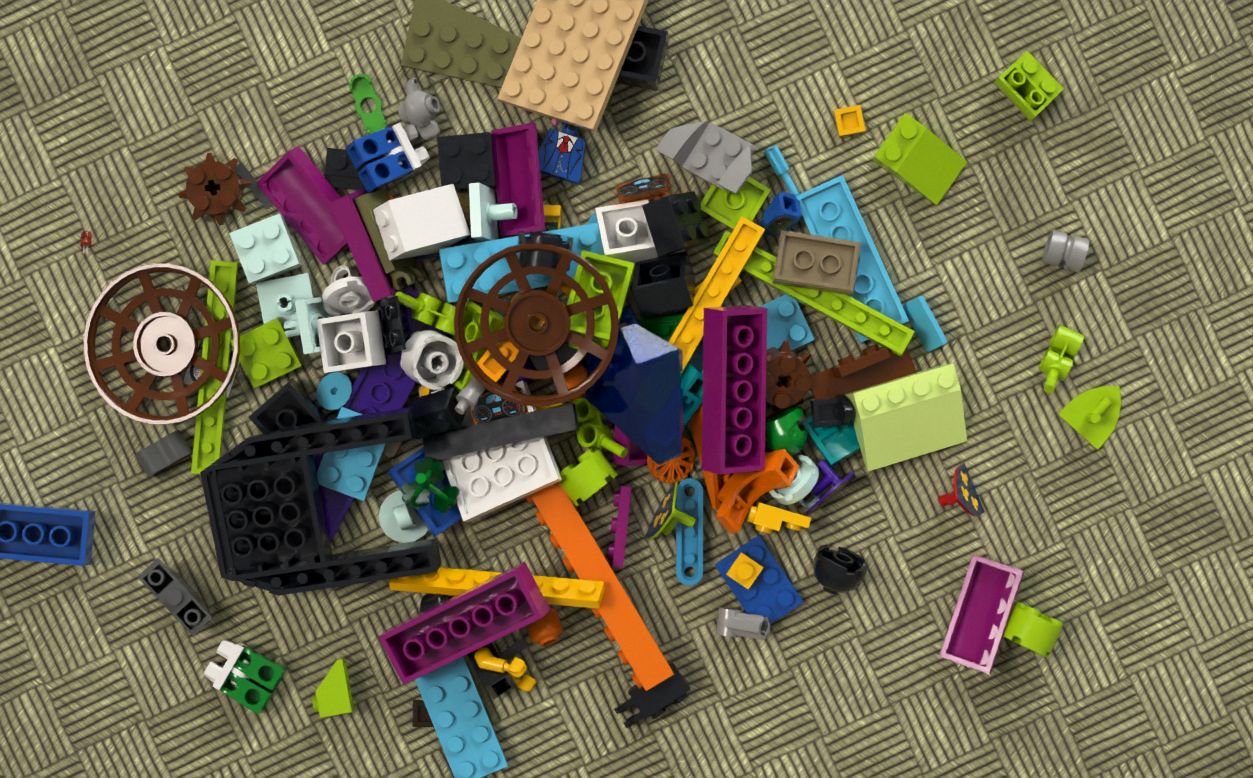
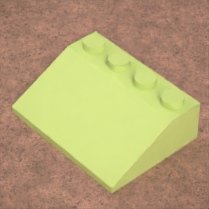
(908, 416)

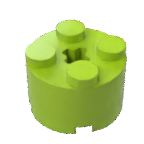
(587, 476)
(1032, 629)

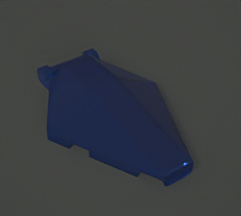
(642, 390)

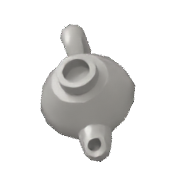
(420, 110)

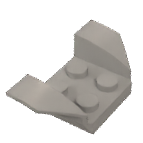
(710, 154)

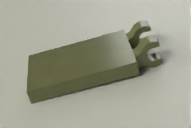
(397, 268)

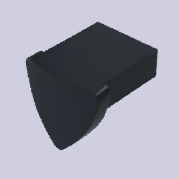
(831, 412)

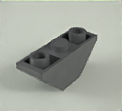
(176, 596)

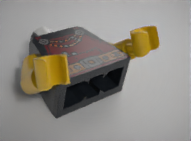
(497, 673)

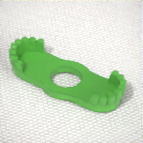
(362, 89)

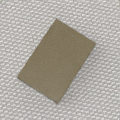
(816, 262)

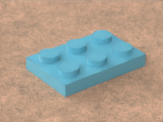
(350, 469)

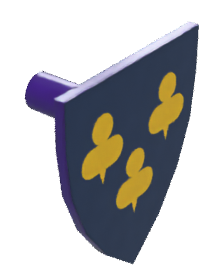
(830, 477)

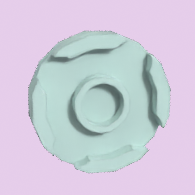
(802, 485)
(400, 520)

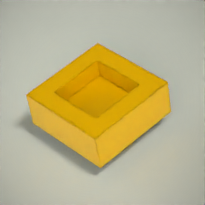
(849, 121)
(744, 570)

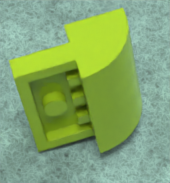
(1028, 85)

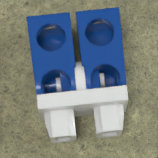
(396, 156)

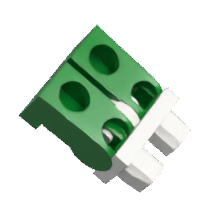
(238, 672)

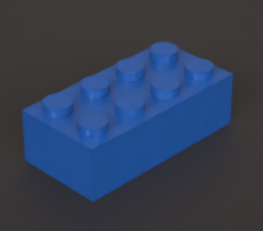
(46, 534)

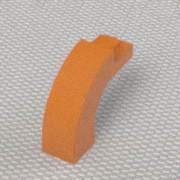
(746, 487)

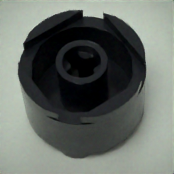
(539, 257)

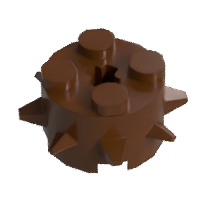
(227, 198)
(796, 377)

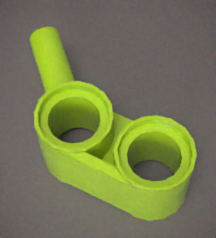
(430, 311)
(1057, 359)
(592, 424)

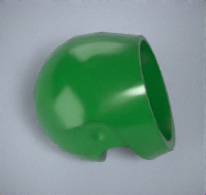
(783, 431)

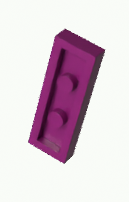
(619, 526)

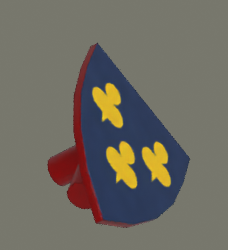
(963, 493)

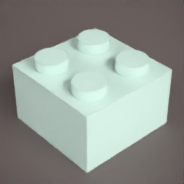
(266, 249)

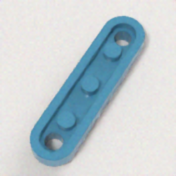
(689, 540)

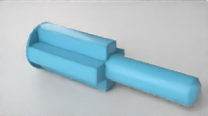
(780, 168)

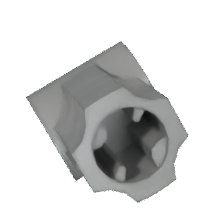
(736, 623)

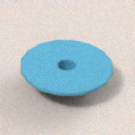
(334, 391)

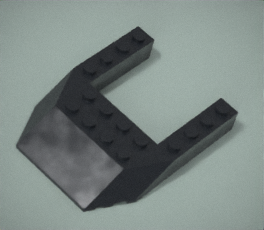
(272, 515)

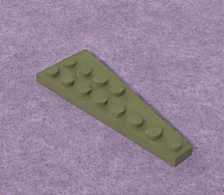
(459, 45)

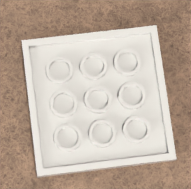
(502, 474)

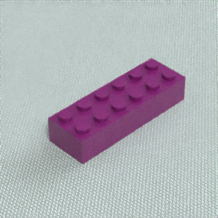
(734, 389)
(464, 623)

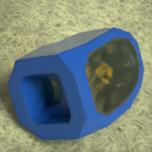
(781, 214)

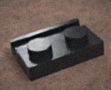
(341, 171)

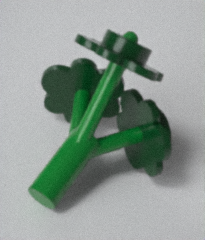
(427, 476)

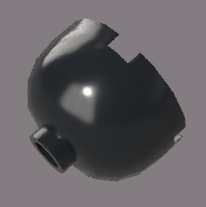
(838, 570)

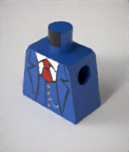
(563, 154)

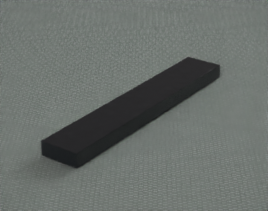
(502, 433)

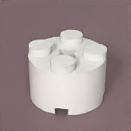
(418, 361)

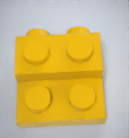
(770, 517)

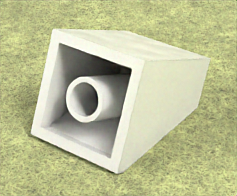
(421, 222)

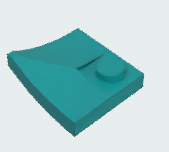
(832, 441)

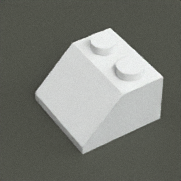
(625, 232)

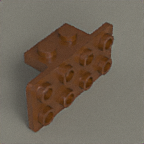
(869, 369)

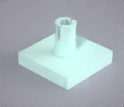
(486, 212)
(279, 296)
(307, 313)

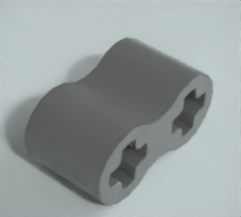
(163, 453)

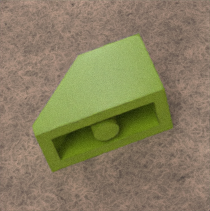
(334, 692)

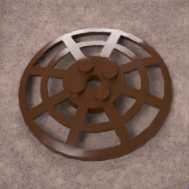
(524, 336)
(147, 343)

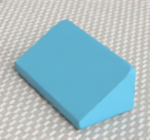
(924, 324)

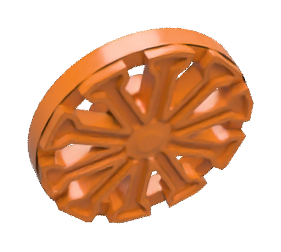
(673, 464)

